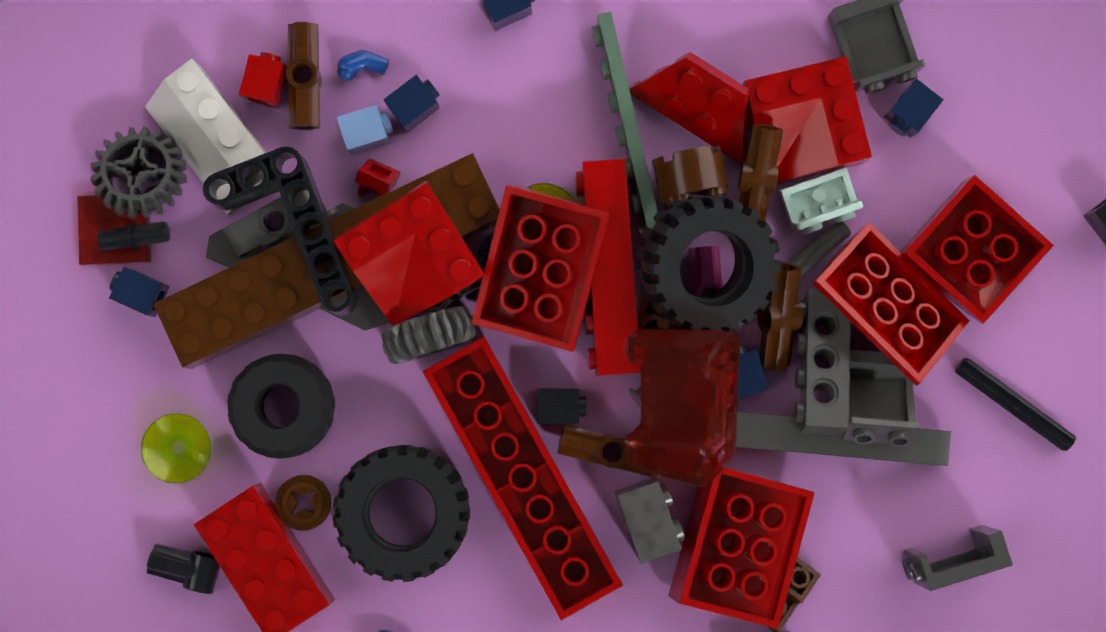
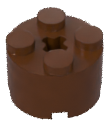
(690, 173)

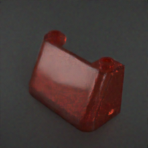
(685, 402)

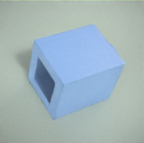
(365, 129)

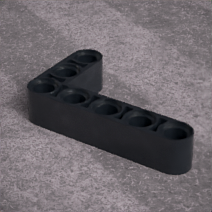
(300, 217)

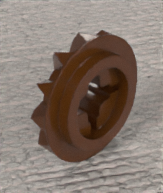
(287, 502)

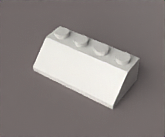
(203, 125)

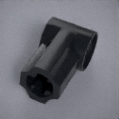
(195, 570)

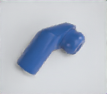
(359, 60)

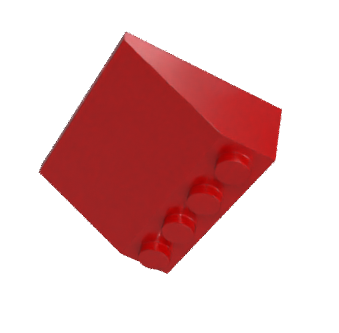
(540, 267)
(891, 302)
(741, 547)

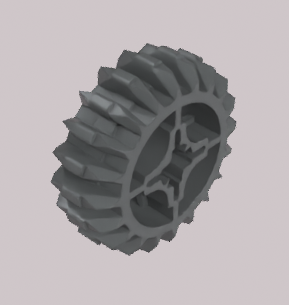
(112, 165)
(428, 334)

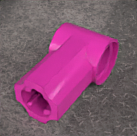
(705, 269)

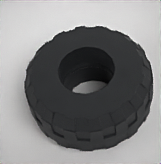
(247, 406)

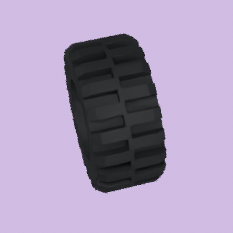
(751, 273)
(354, 521)

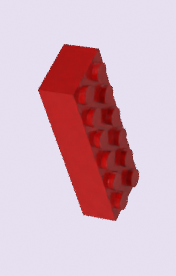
(613, 287)

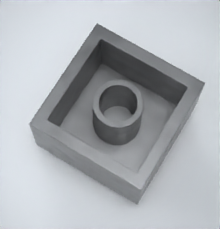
(649, 520)

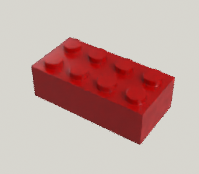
(264, 561)

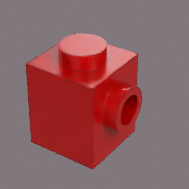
(263, 80)

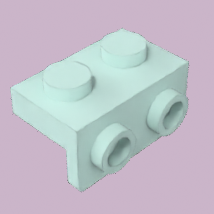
(820, 200)

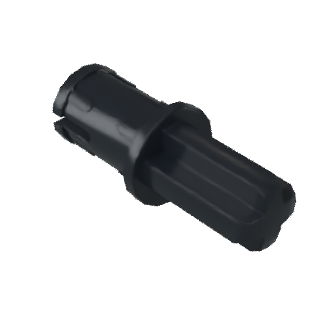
(133, 236)

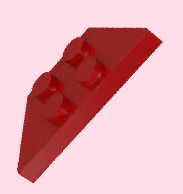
(700, 102)

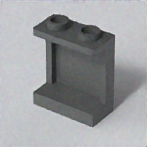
(875, 43)
(880, 402)
(989, 556)

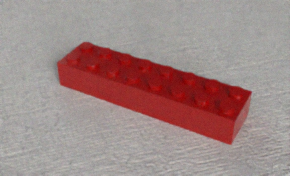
(523, 478)

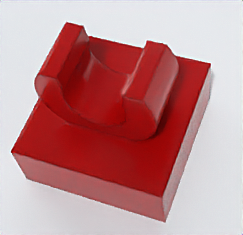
(376, 177)

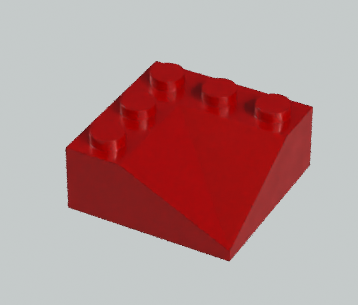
(817, 116)
(976, 249)
(409, 255)

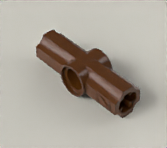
(303, 54)
(759, 171)
(780, 319)
(589, 446)

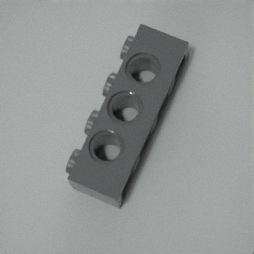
(814, 416)

